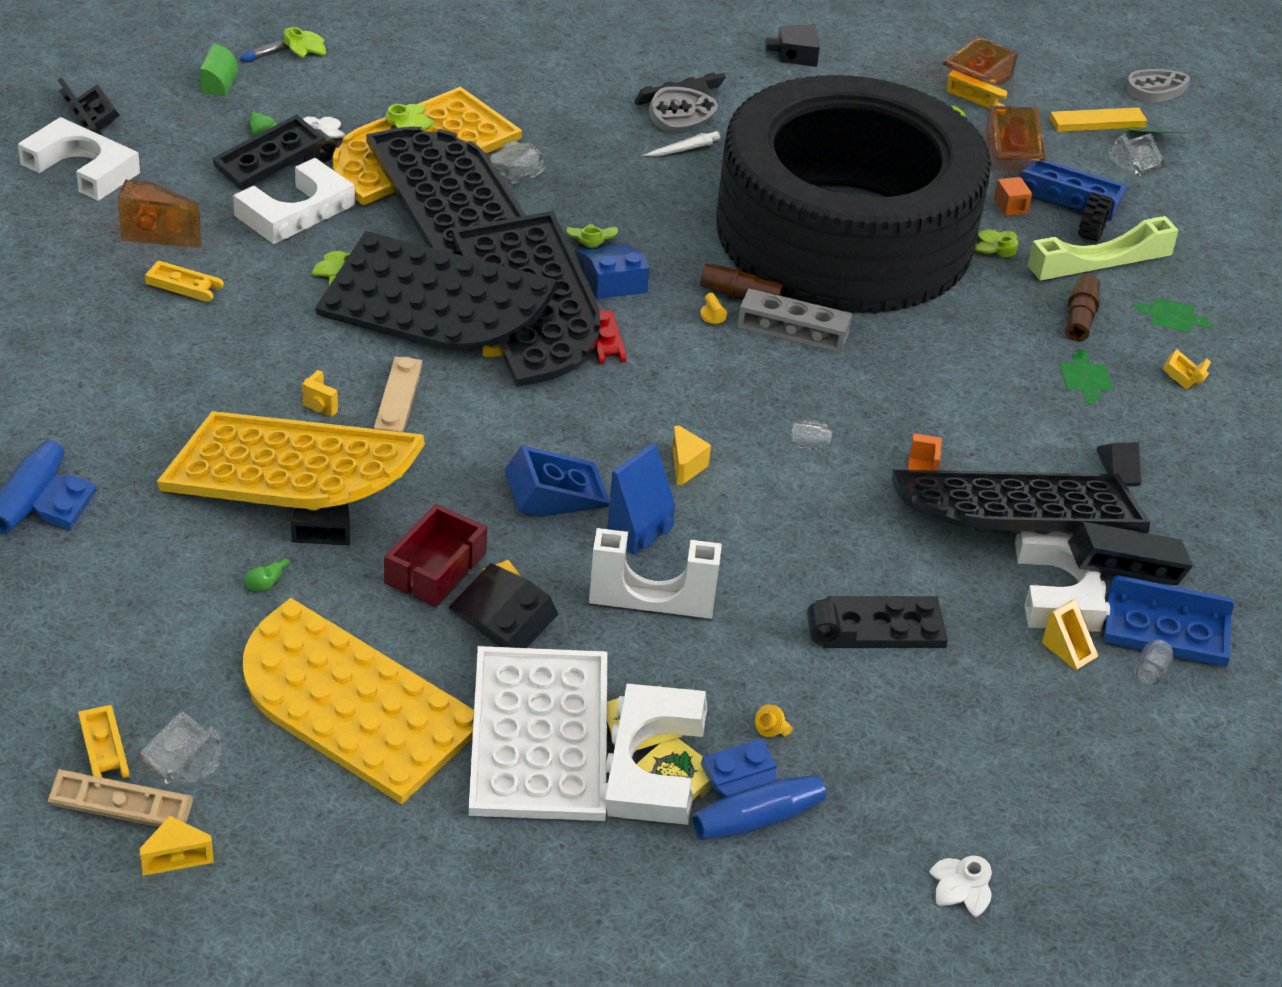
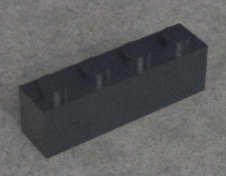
(1130, 553)

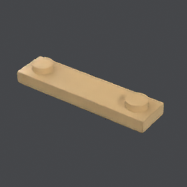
(399, 394)
(117, 799)

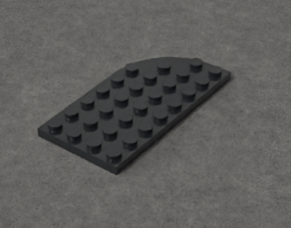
(442, 182)

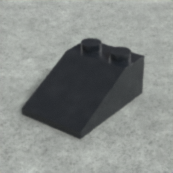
(505, 607)

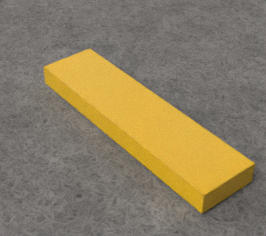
(1098, 119)

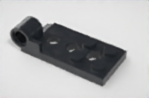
(307, 144)
(829, 629)

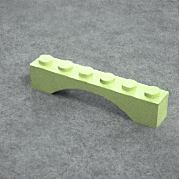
(1146, 241)

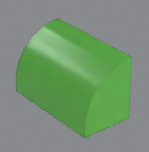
(218, 71)

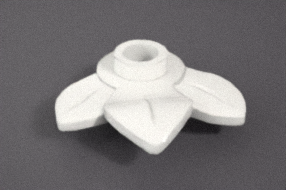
(327, 125)
(959, 885)

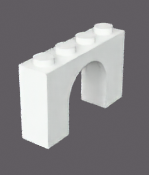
(66, 139)
(280, 220)
(1054, 550)
(618, 586)
(643, 714)

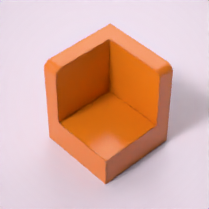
(1012, 196)
(924, 452)

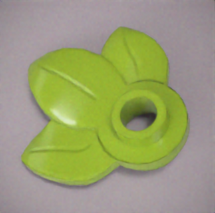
(303, 41)
(408, 116)
(591, 235)
(1003, 243)
(331, 265)

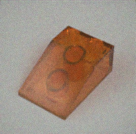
(984, 61)
(1015, 133)
(158, 215)

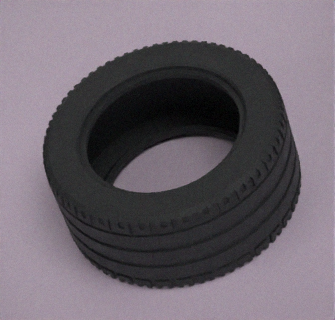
(843, 246)

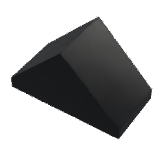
(1122, 460)

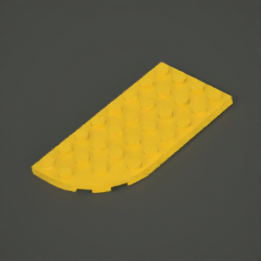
(451, 111)
(288, 461)
(352, 701)

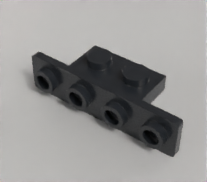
(701, 84)
(91, 108)

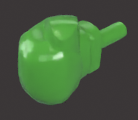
(260, 123)
(263, 577)

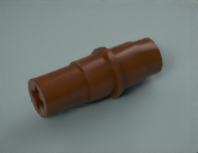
(735, 282)
(1082, 307)

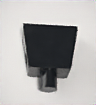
(796, 44)
(321, 526)

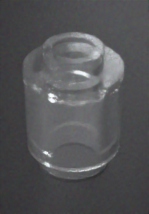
(811, 434)
(1154, 662)

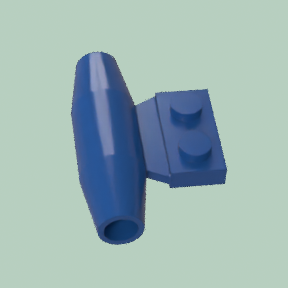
(37, 488)
(751, 792)

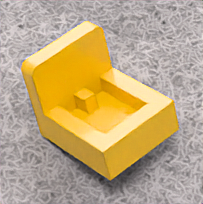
(1185, 371)
(319, 396)

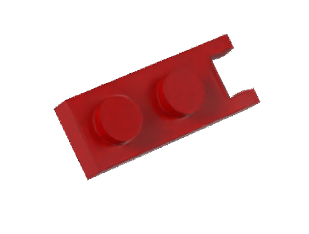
(609, 339)

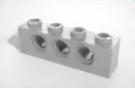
(794, 320)

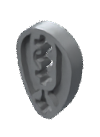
(1157, 84)
(689, 100)

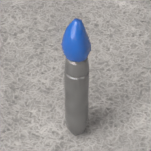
(250, 55)

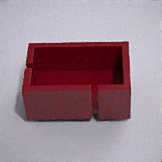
(435, 555)

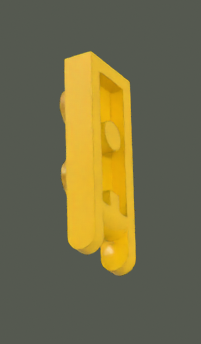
(974, 90)
(182, 281)
(103, 741)

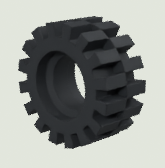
(1095, 216)

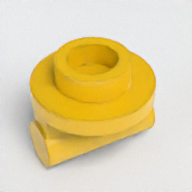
(713, 310)
(771, 721)

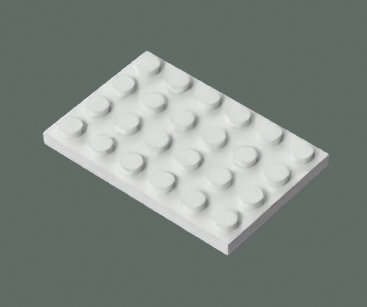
(539, 734)

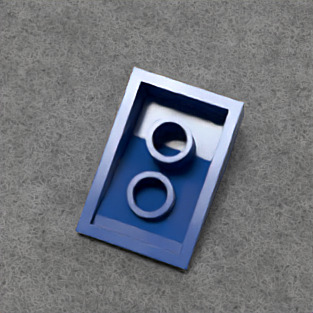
(614, 270)
(554, 483)
(641, 499)

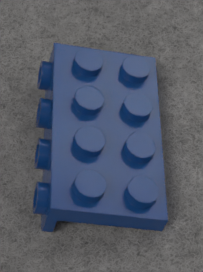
(1069, 186)
(1188, 620)

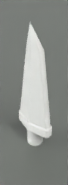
(694, 142)

